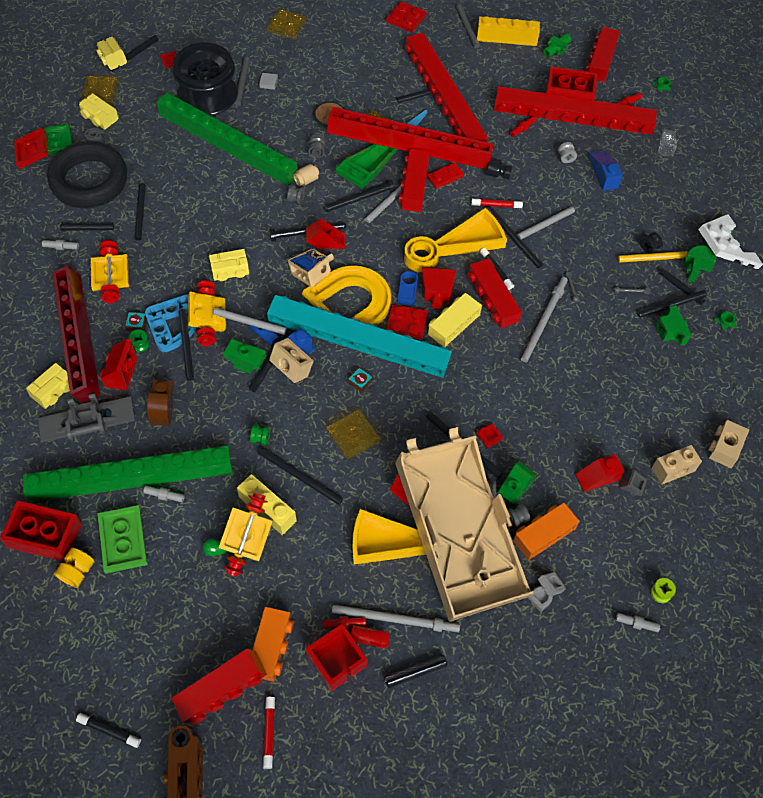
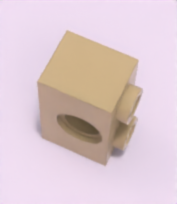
(291, 360)
(732, 434)
(676, 464)

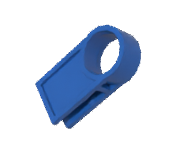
(407, 292)

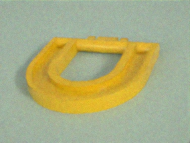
(354, 276)

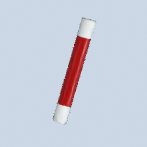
(497, 203)
(269, 733)

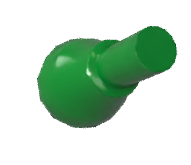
(211, 548)

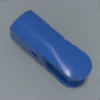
(268, 336)

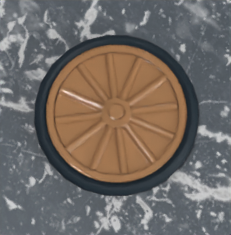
(322, 112)

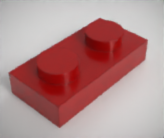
(445, 175)

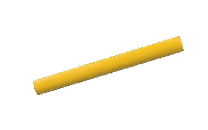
(653, 256)

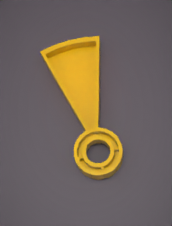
(470, 236)
(383, 539)

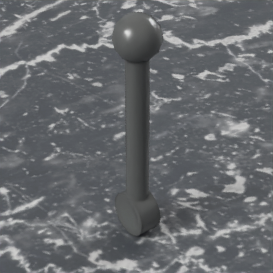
(568, 275)
(646, 290)

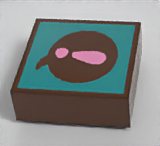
(135, 321)
(360, 379)

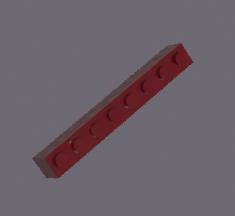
(75, 334)

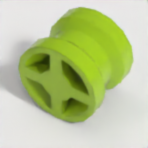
(658, 592)

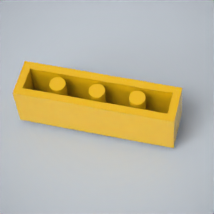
(508, 31)

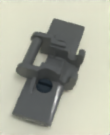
(79, 415)

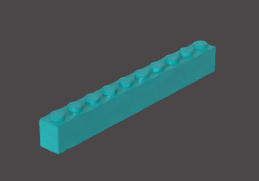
(359, 336)

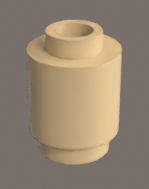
(306, 175)

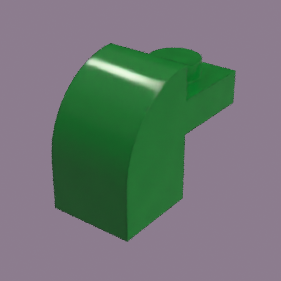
(699, 259)

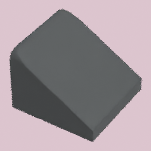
(633, 482)

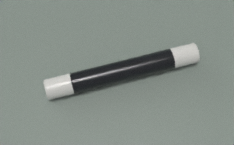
(506, 280)
(108, 730)

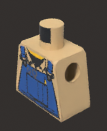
(311, 266)

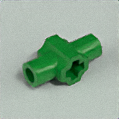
(557, 45)

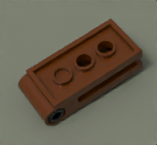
(184, 754)

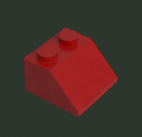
(119, 366)

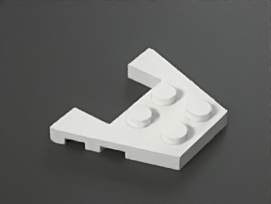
(724, 245)

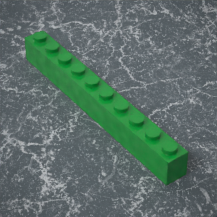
(227, 138)
(127, 474)

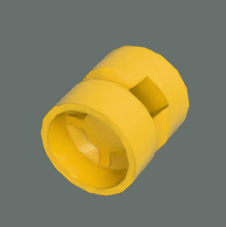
(75, 565)

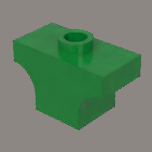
(673, 327)
(244, 356)
(517, 482)

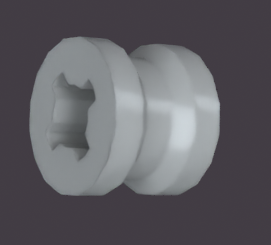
(567, 152)

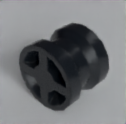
(651, 242)

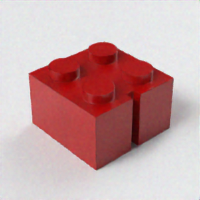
(336, 657)

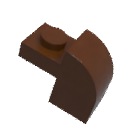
(159, 403)

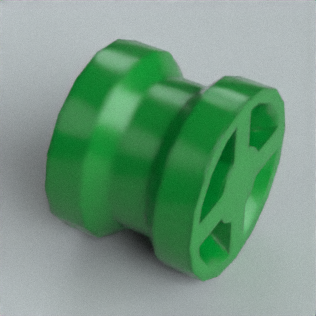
(139, 345)
(260, 434)

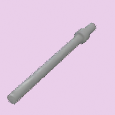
(556, 295)
(437, 624)

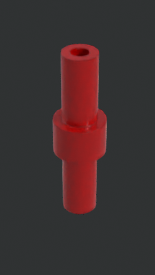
(629, 100)
(523, 126)
(347, 622)

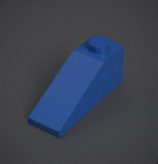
(606, 170)

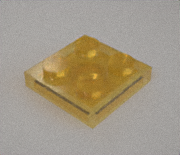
(286, 24)
(102, 86)
(353, 434)

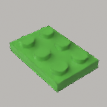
(122, 539)

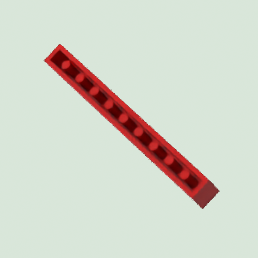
(443, 88)
(575, 110)
(407, 136)

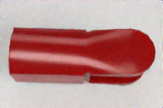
(370, 637)

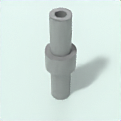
(60, 244)
(164, 494)
(638, 622)

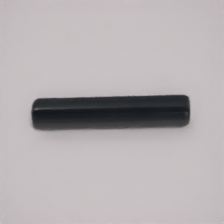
(415, 671)

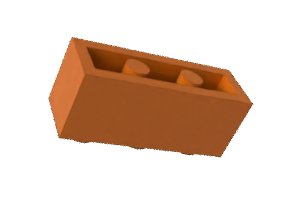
(545, 530)
(271, 640)

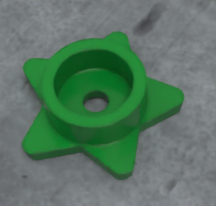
(663, 84)
(726, 316)

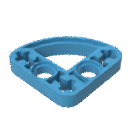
(160, 320)

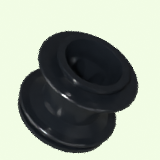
(205, 77)

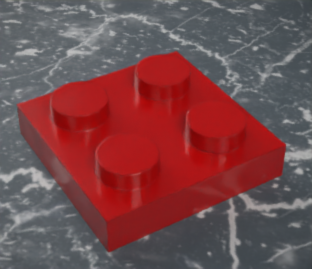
(406, 16)
(31, 148)
(408, 321)

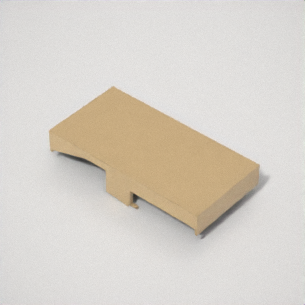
(462, 526)

